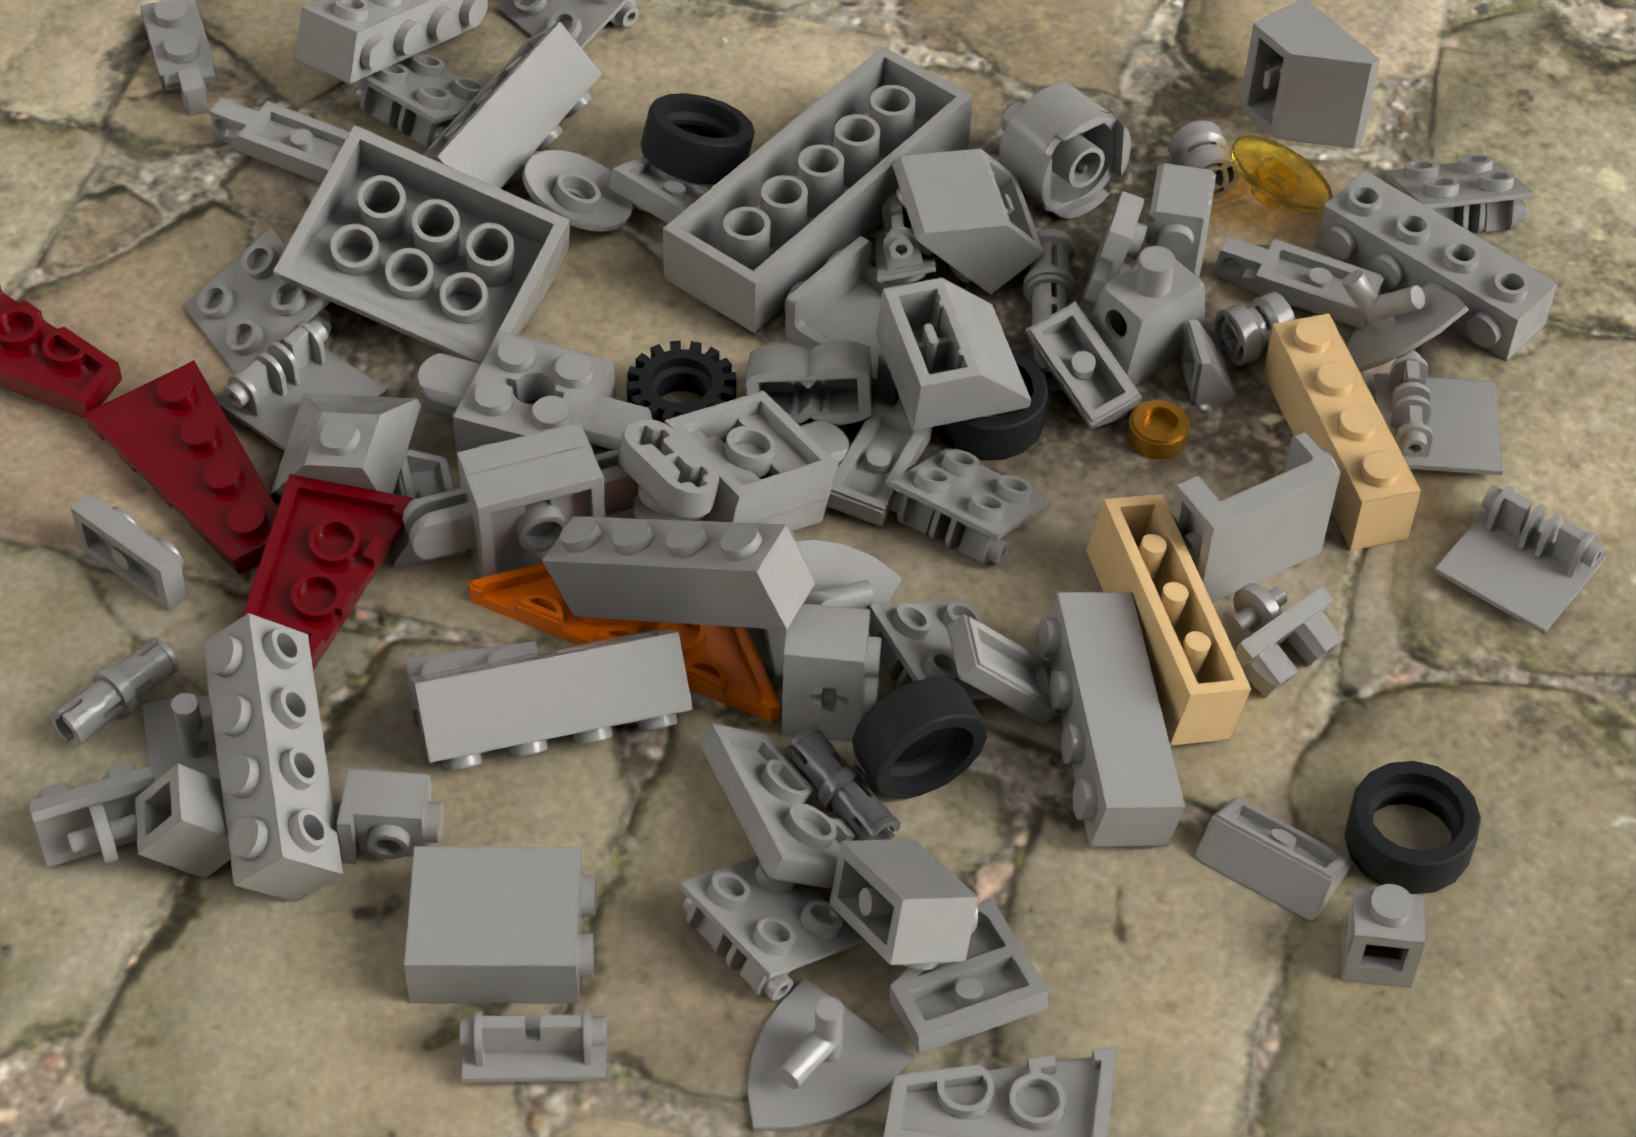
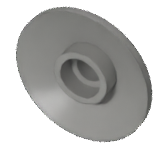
(576, 190)

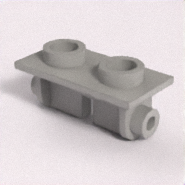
(897, 249)
(533, 1048)

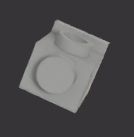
(387, 814)
(1383, 918)

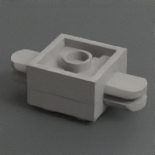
(526, 390)
(764, 463)
(518, 499)

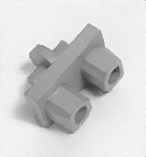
(1301, 625)
(89, 817)

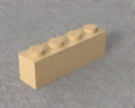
(1330, 402)
(1189, 653)

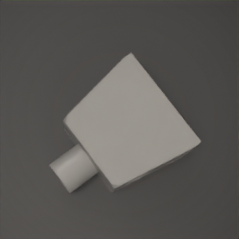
(1147, 312)

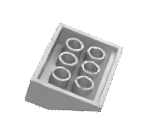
(424, 247)

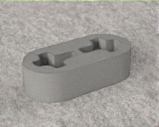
(668, 468)

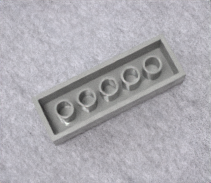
(811, 188)

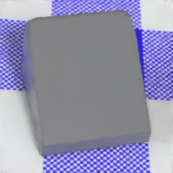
(1204, 367)

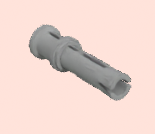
(1050, 286)

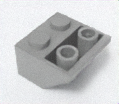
(1308, 78)
(968, 214)
(947, 354)

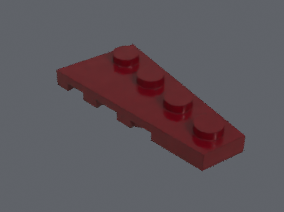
(51, 362)
(193, 460)
(323, 556)

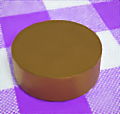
(1158, 429)

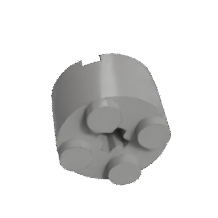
(1063, 149)

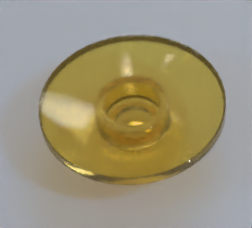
(1279, 175)

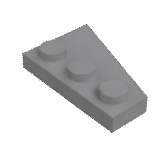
(773, 807)
(1018, 1101)

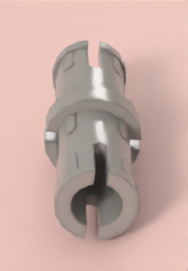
(114, 691)

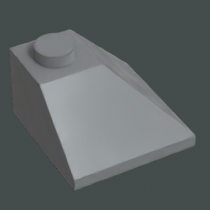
(348, 441)

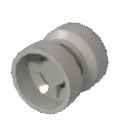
(1205, 147)
(1247, 331)

